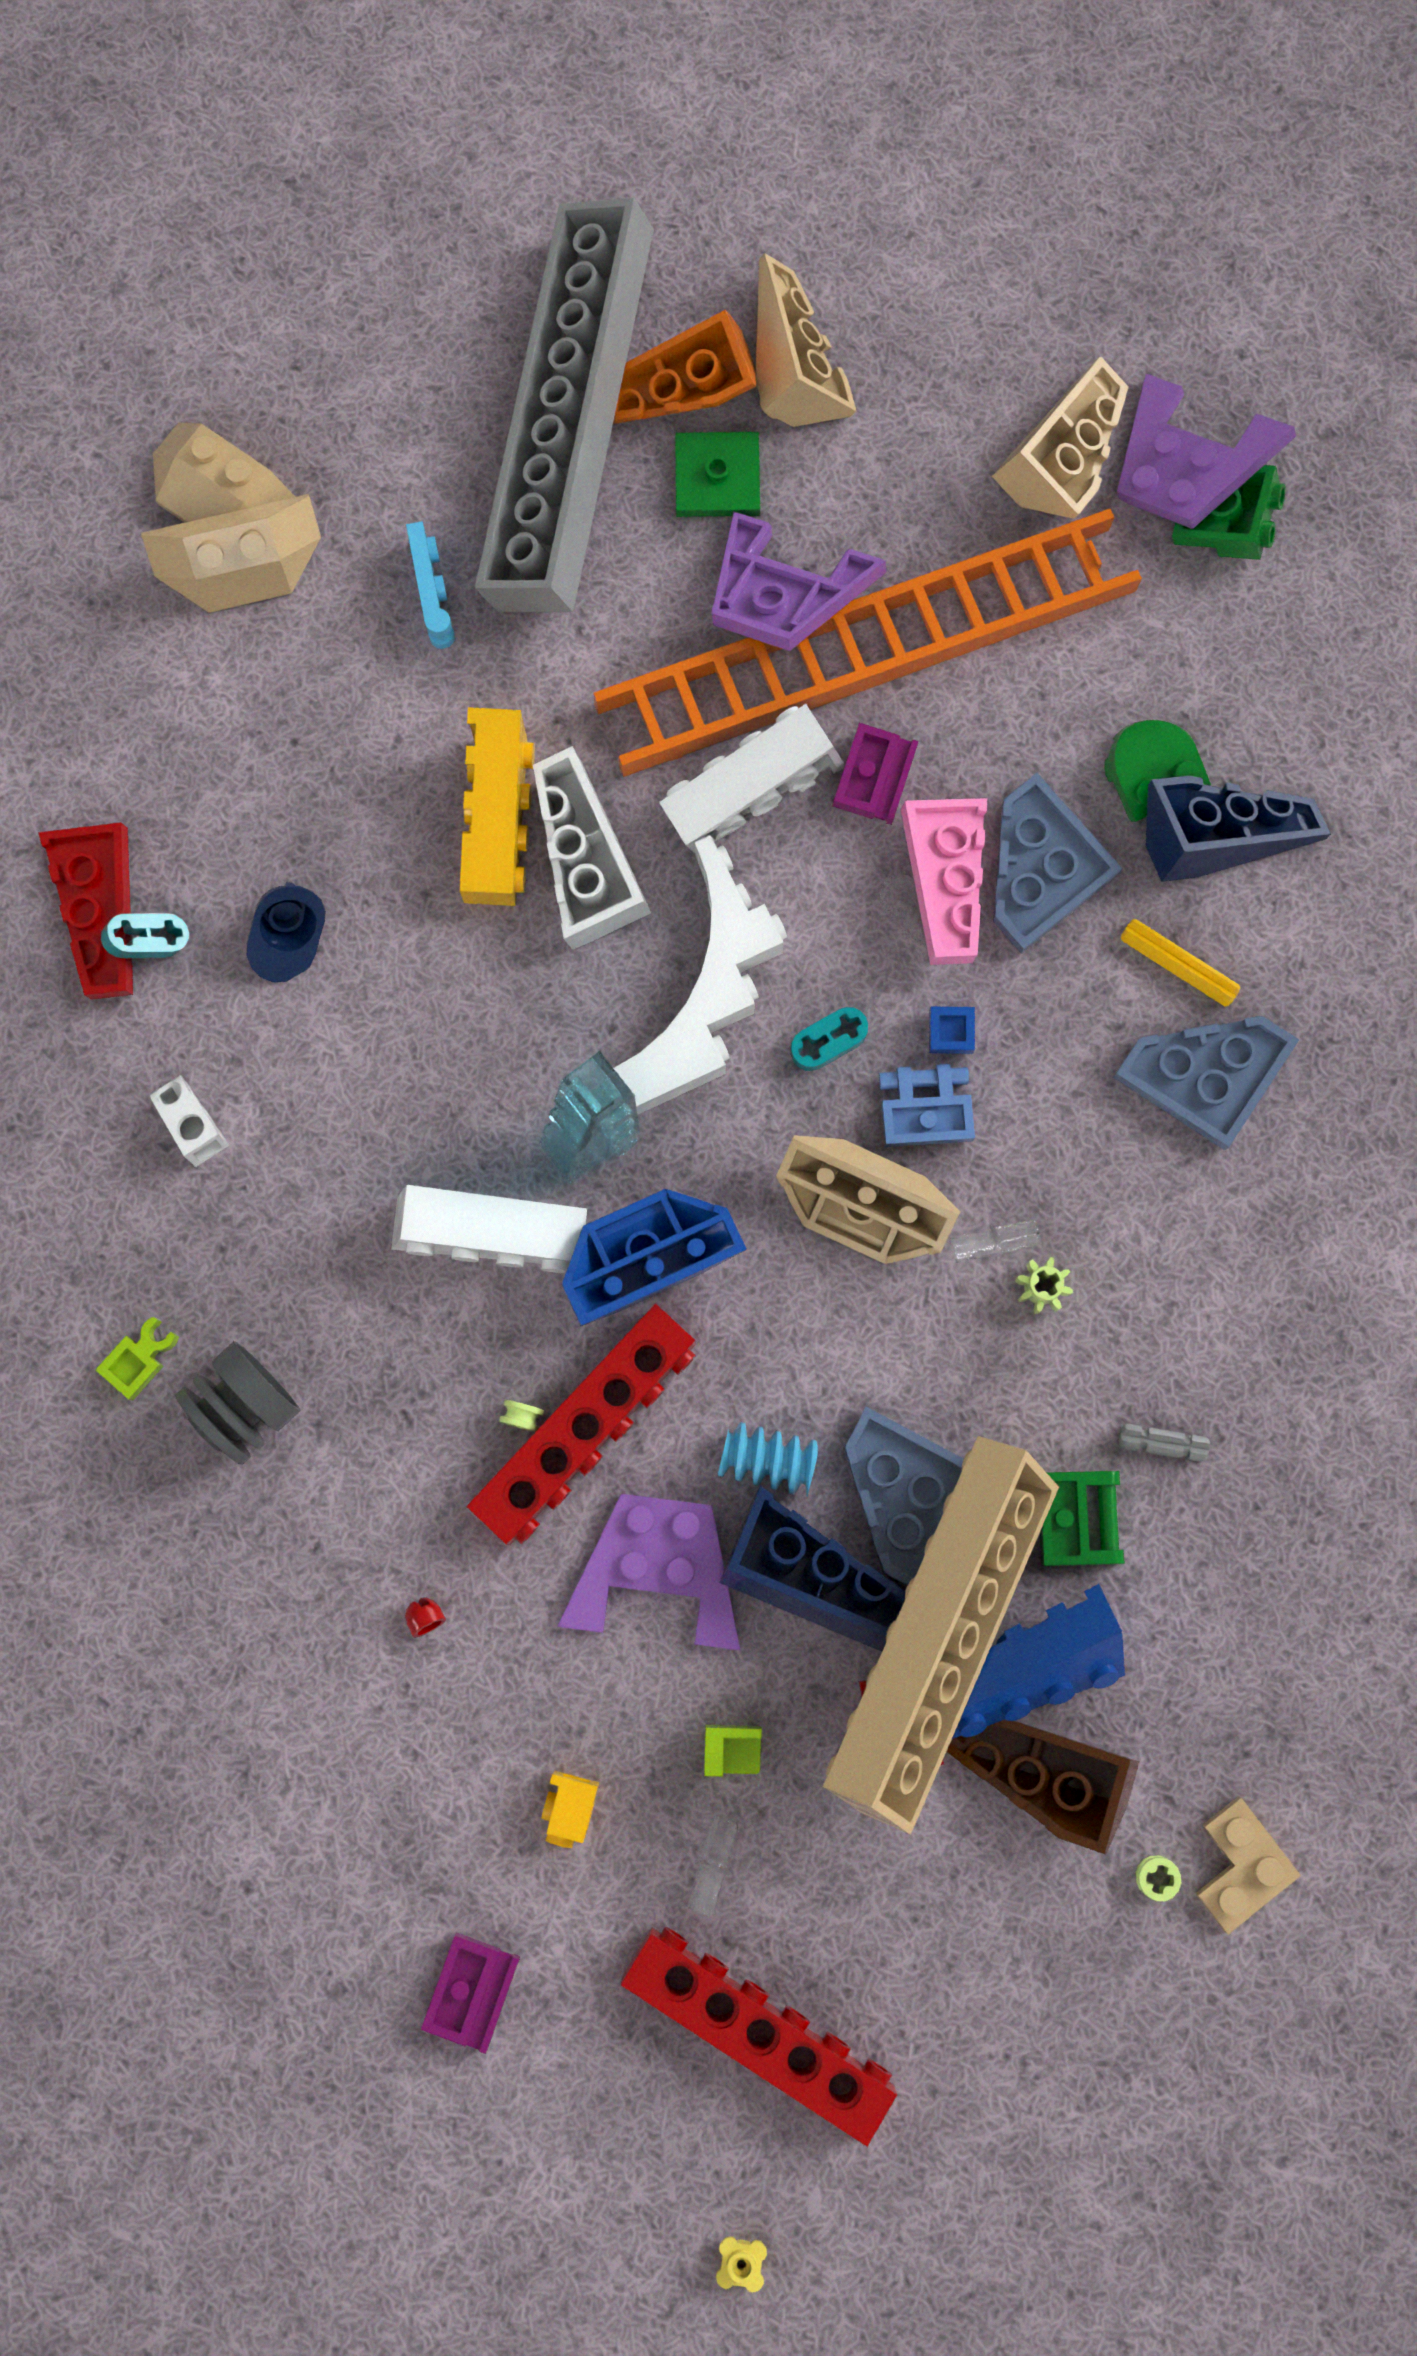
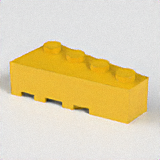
(495, 807)

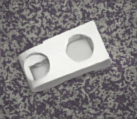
(188, 1121)

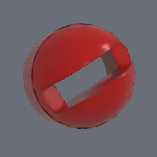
(423, 1617)

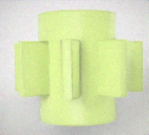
(1042, 1298)

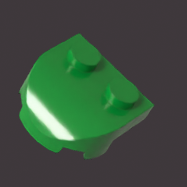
(1146, 753)

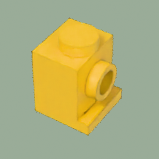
(569, 1809)

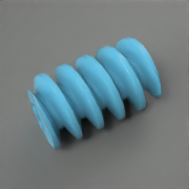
(769, 1458)

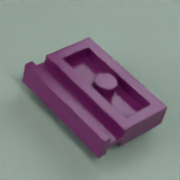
(875, 773)
(470, 1993)

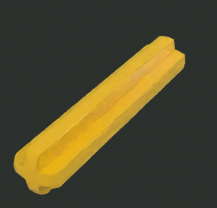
(1180, 962)

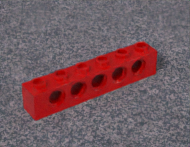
(494, 1502)
(854, 2113)

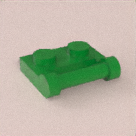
(1065, 1529)

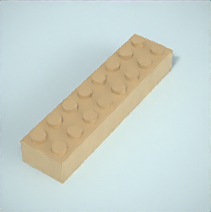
(942, 1635)

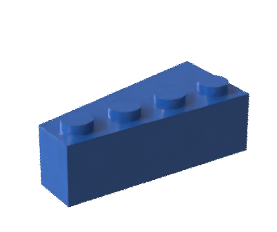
(1046, 1663)

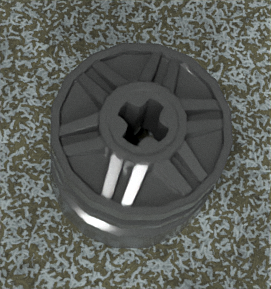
(237, 1403)

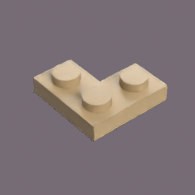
(1256, 1870)

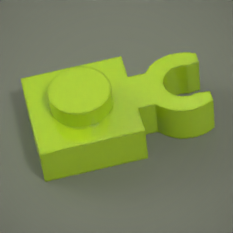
(133, 1363)

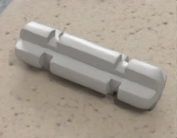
(1164, 1442)

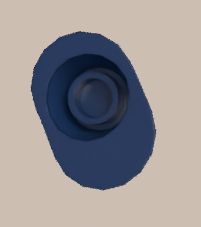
(285, 932)

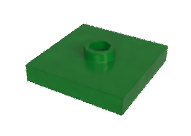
(717, 474)

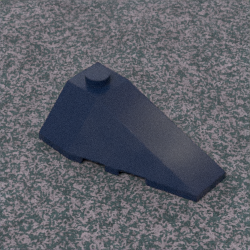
(1212, 828)

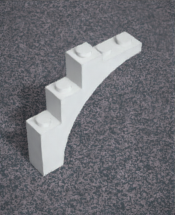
(739, 940)

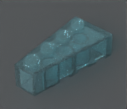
(591, 1119)

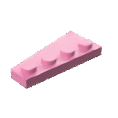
(945, 860)

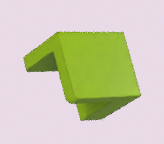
(732, 1750)

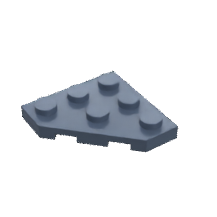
(1044, 864)
(1209, 1073)
(900, 1488)

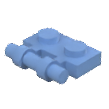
(927, 1119)

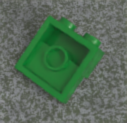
(1242, 521)

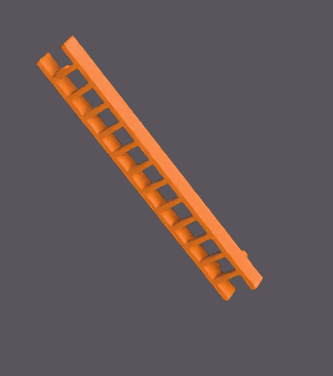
(859, 609)

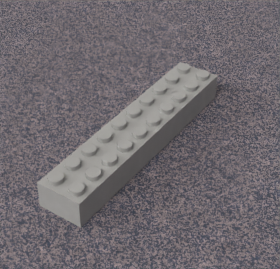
(565, 407)

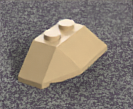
(208, 476)
(236, 554)
(865, 1200)

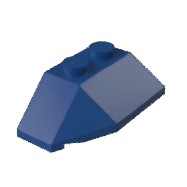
(646, 1252)

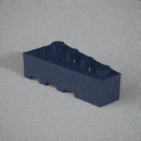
(808, 1575)

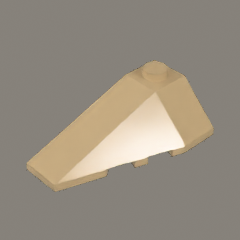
(790, 356)
(1063, 454)

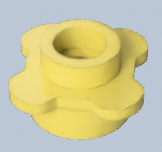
(752, 2253)

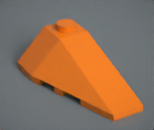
(688, 372)

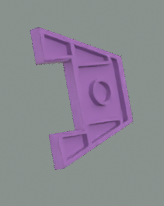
(1185, 473)
(779, 600)
(660, 1550)

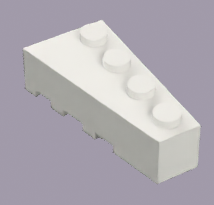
(751, 777)
(584, 854)
(486, 1227)

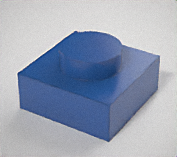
(951, 1030)

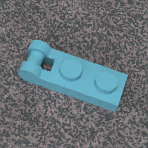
(430, 587)

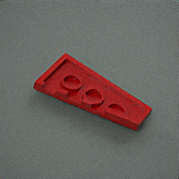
(93, 888)

